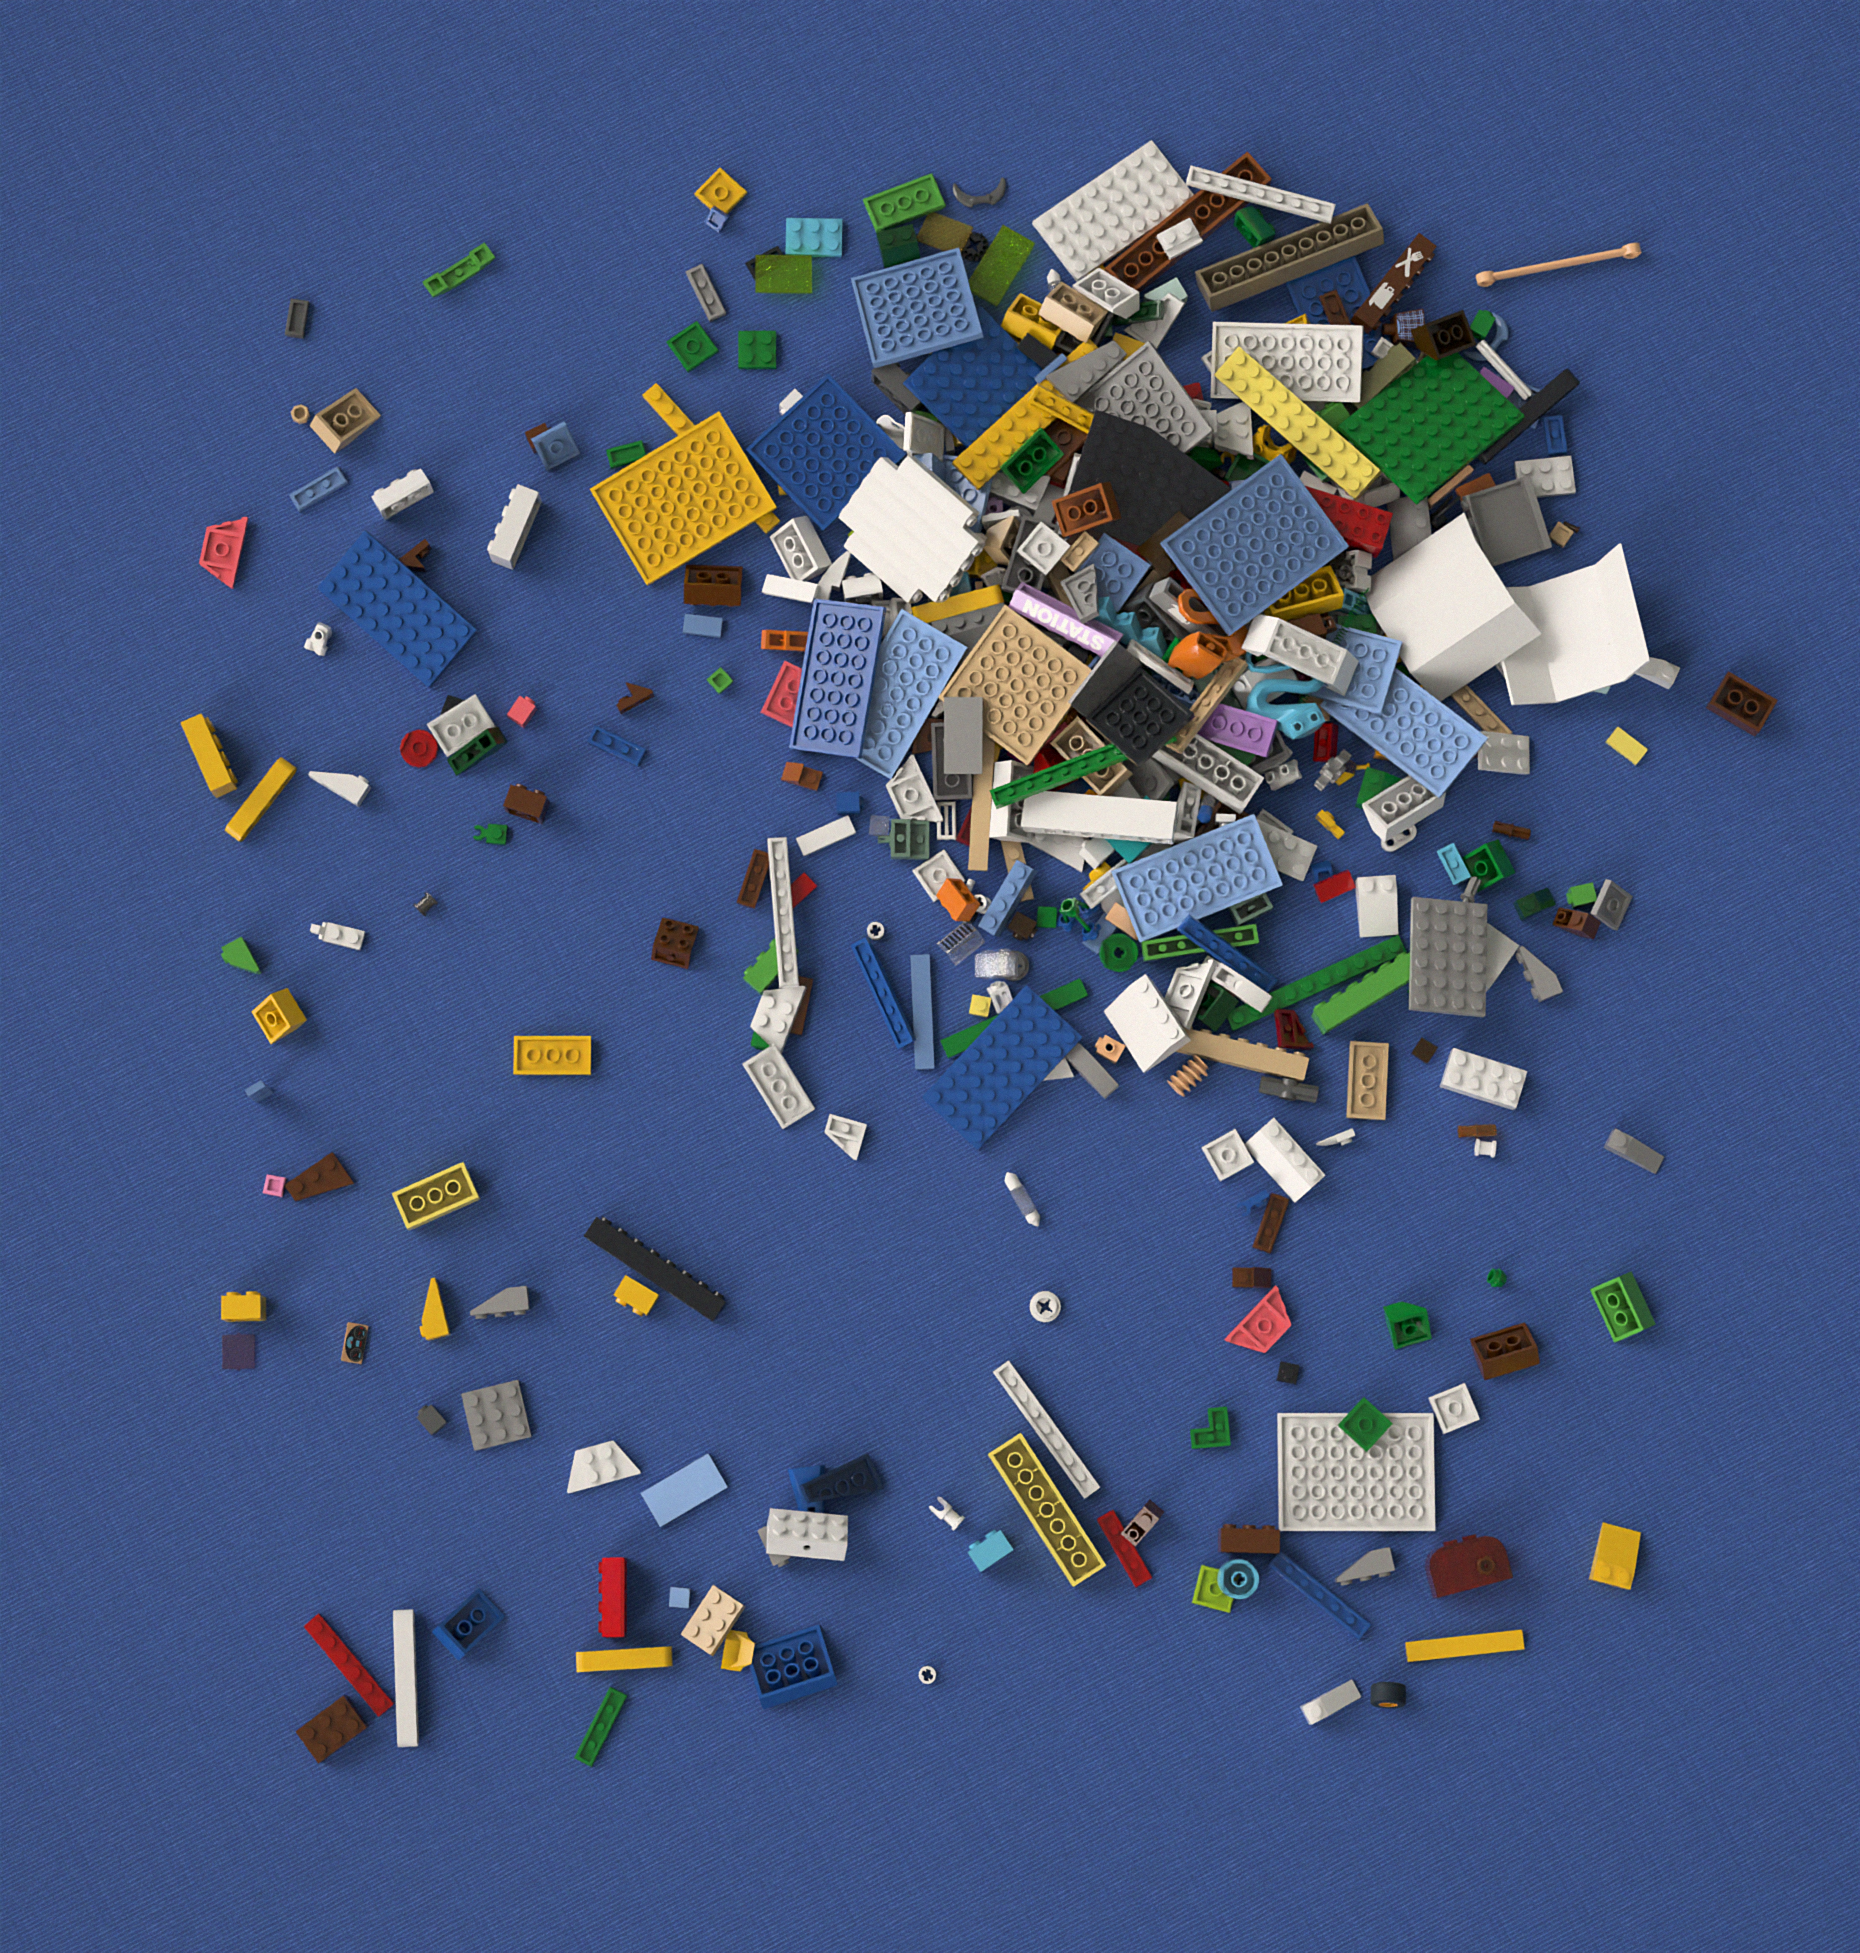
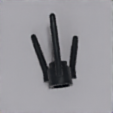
(1438, 518)

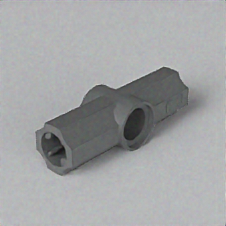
(1288, 1089)

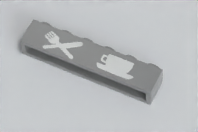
(1165, 596)

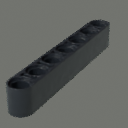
(1534, 410)

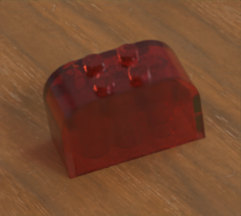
(1454, 1565)

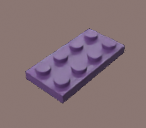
(1240, 730)

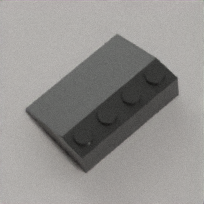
(968, 627)

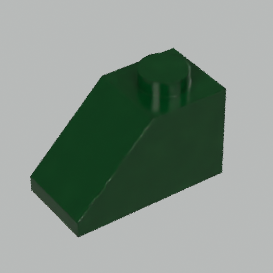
(1534, 903)

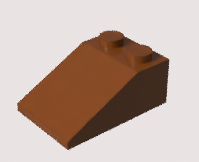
(1086, 509)

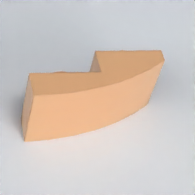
(1119, 917)

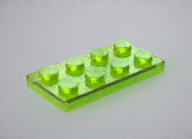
(1000, 265)

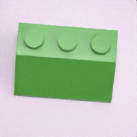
(1622, 1306)

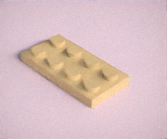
(1367, 1080)

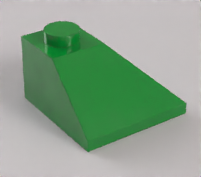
(1407, 1324)

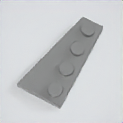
(1084, 372)

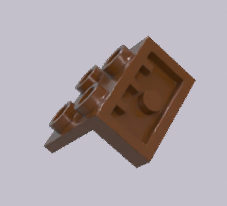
(674, 943)

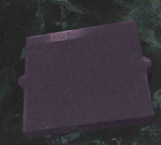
(238, 1351)

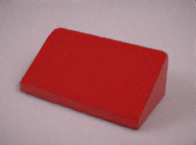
(1325, 742)

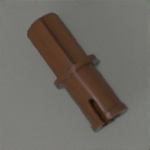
(1511, 830)

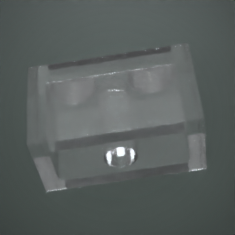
(996, 965)

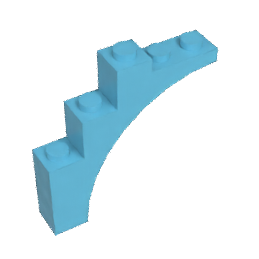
(1129, 626)

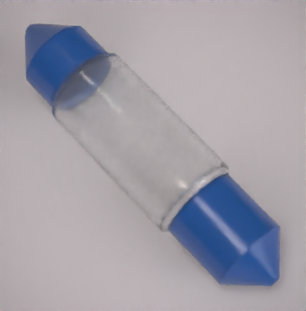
(1206, 808)

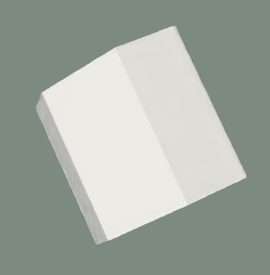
(1448, 610)
(1587, 634)

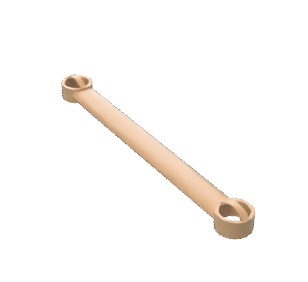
(1628, 251)

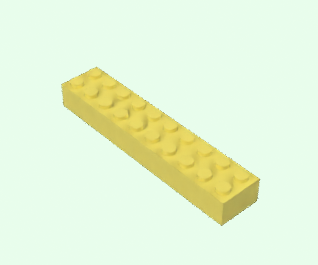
(1297, 423)

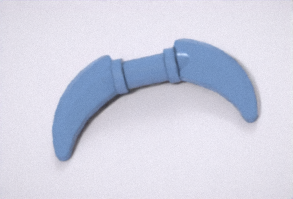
(1502, 335)

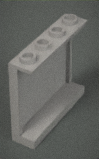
(1507, 520)

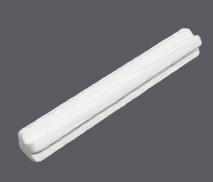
(1504, 369)

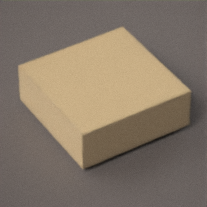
(1560, 534)

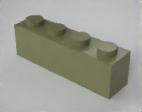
(1384, 373)

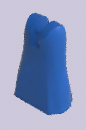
(800, 1476)

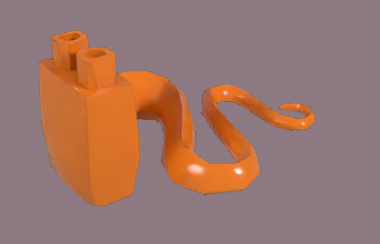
(1202, 652)

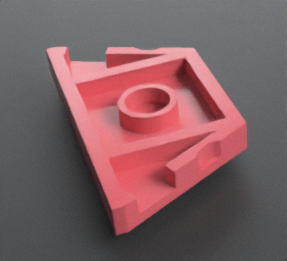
(223, 550)
(1262, 1325)

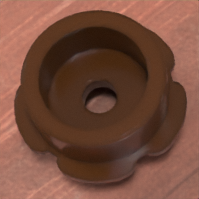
(1486, 1560)

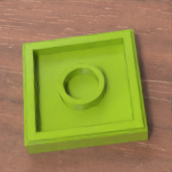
(1208, 1592)

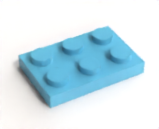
(814, 237)

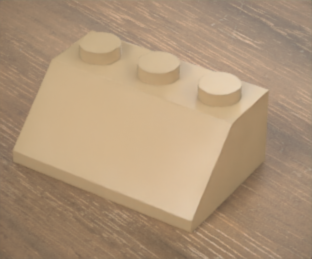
(1073, 312)

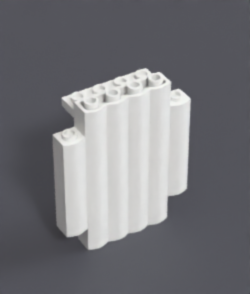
(912, 530)

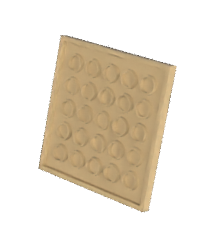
(1021, 681)

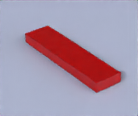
(1124, 1548)

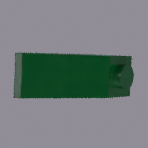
(477, 750)

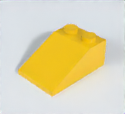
(1615, 1556)

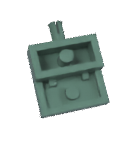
(908, 839)

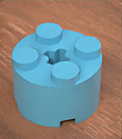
(1246, 1586)

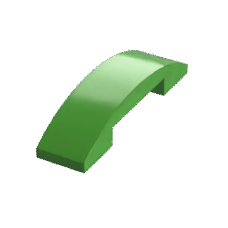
(459, 272)

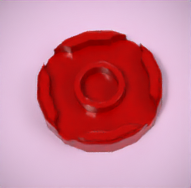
(419, 748)

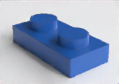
(1554, 435)

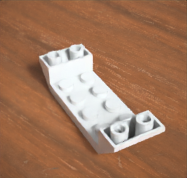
(1301, 651)

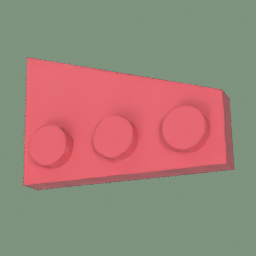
(783, 695)

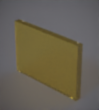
(944, 232)

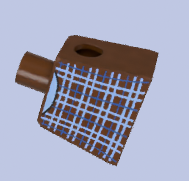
(1400, 327)

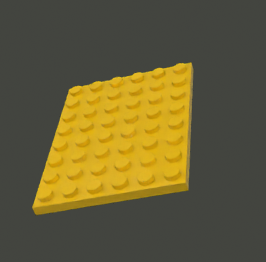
(683, 498)

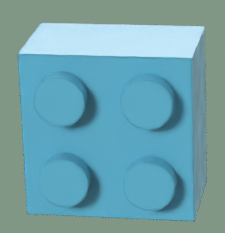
(990, 1550)

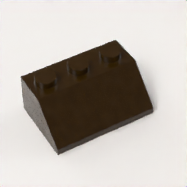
(1444, 336)
(1153, 551)

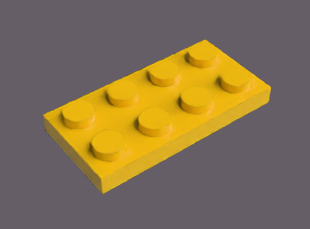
(552, 1055)

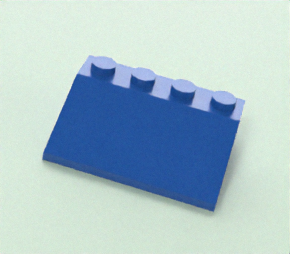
(791, 1667)

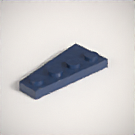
(846, 1480)

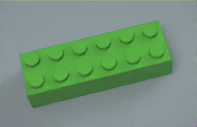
(1363, 994)

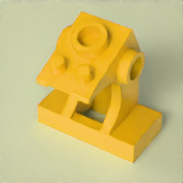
(1271, 451)

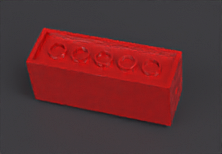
(1358, 523)

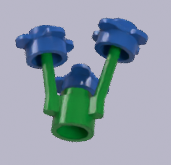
(1069, 917)

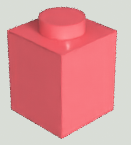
(522, 711)

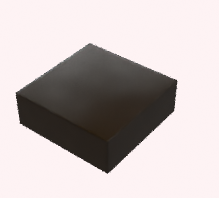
(1424, 1050)

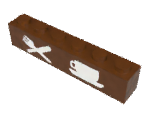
(1393, 283)

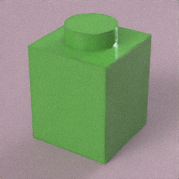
(1581, 895)

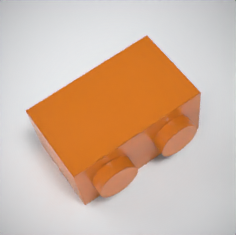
(958, 900)

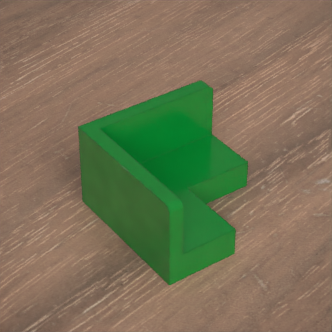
(1244, 468)

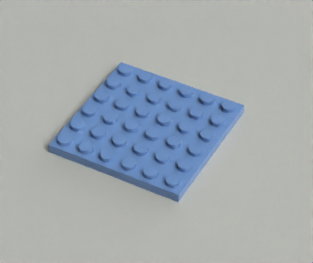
(916, 308)

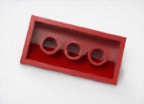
(613, 1597)

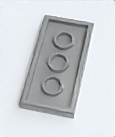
(963, 735)

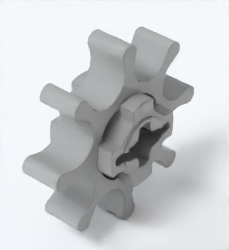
(1332, 770)

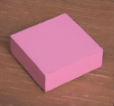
(274, 1185)

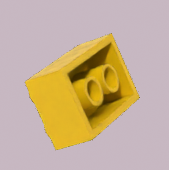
(1024, 318)

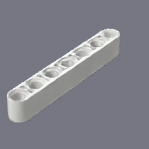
(405, 1678)

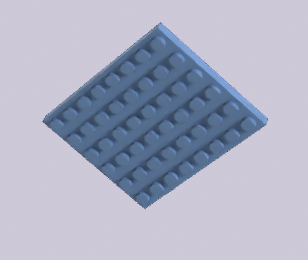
(1254, 545)

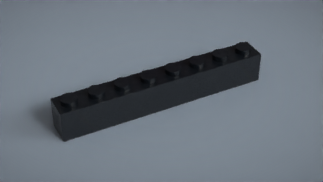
(655, 1269)

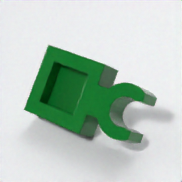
(495, 834)

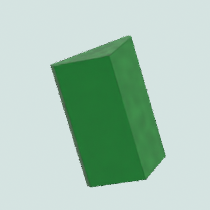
(1031, 461)

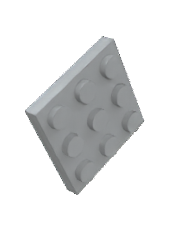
(496, 1415)

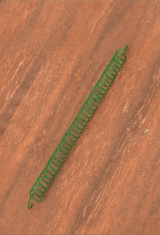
(1353, 610)

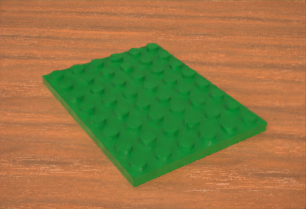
(1430, 424)

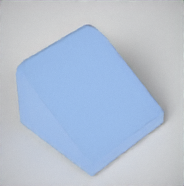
(679, 1597)

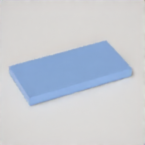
(684, 1490)

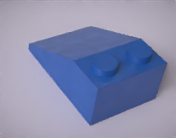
(468, 1624)

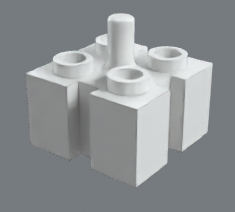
(1354, 570)

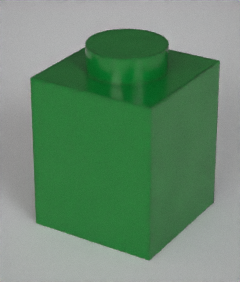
(1482, 324)

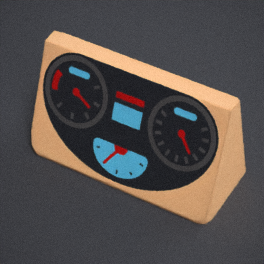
(354, 1343)

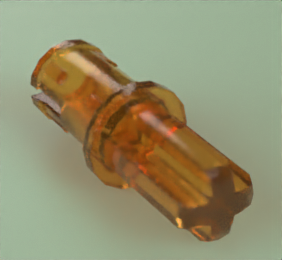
(1476, 1130)

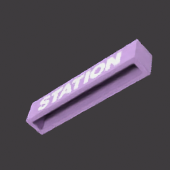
(1063, 619)

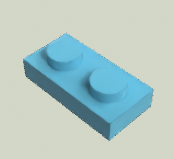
(1454, 864)

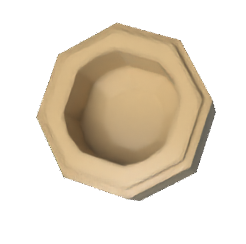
(300, 414)

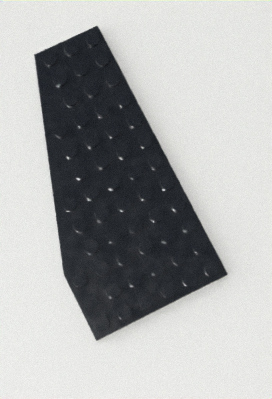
(1146, 475)

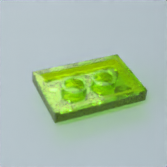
(783, 274)

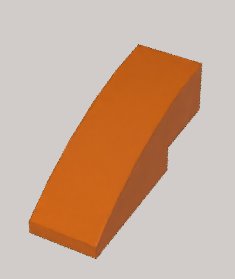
(784, 640)

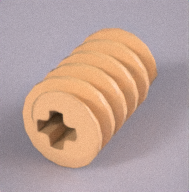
(1188, 1075)

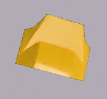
(737, 1651)

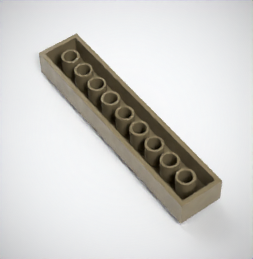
(1289, 257)

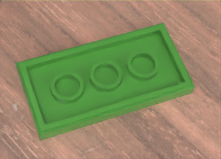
(904, 203)

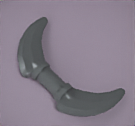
(991, 198)

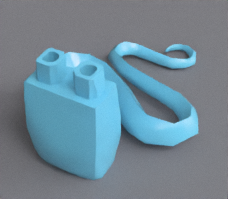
(1294, 719)

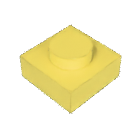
(980, 1005)

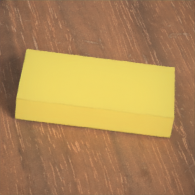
(1626, 745)

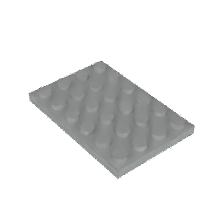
(1448, 957)

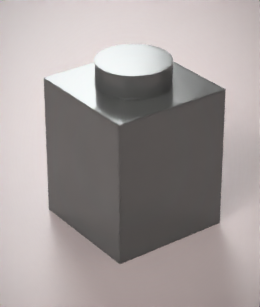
(431, 1419)

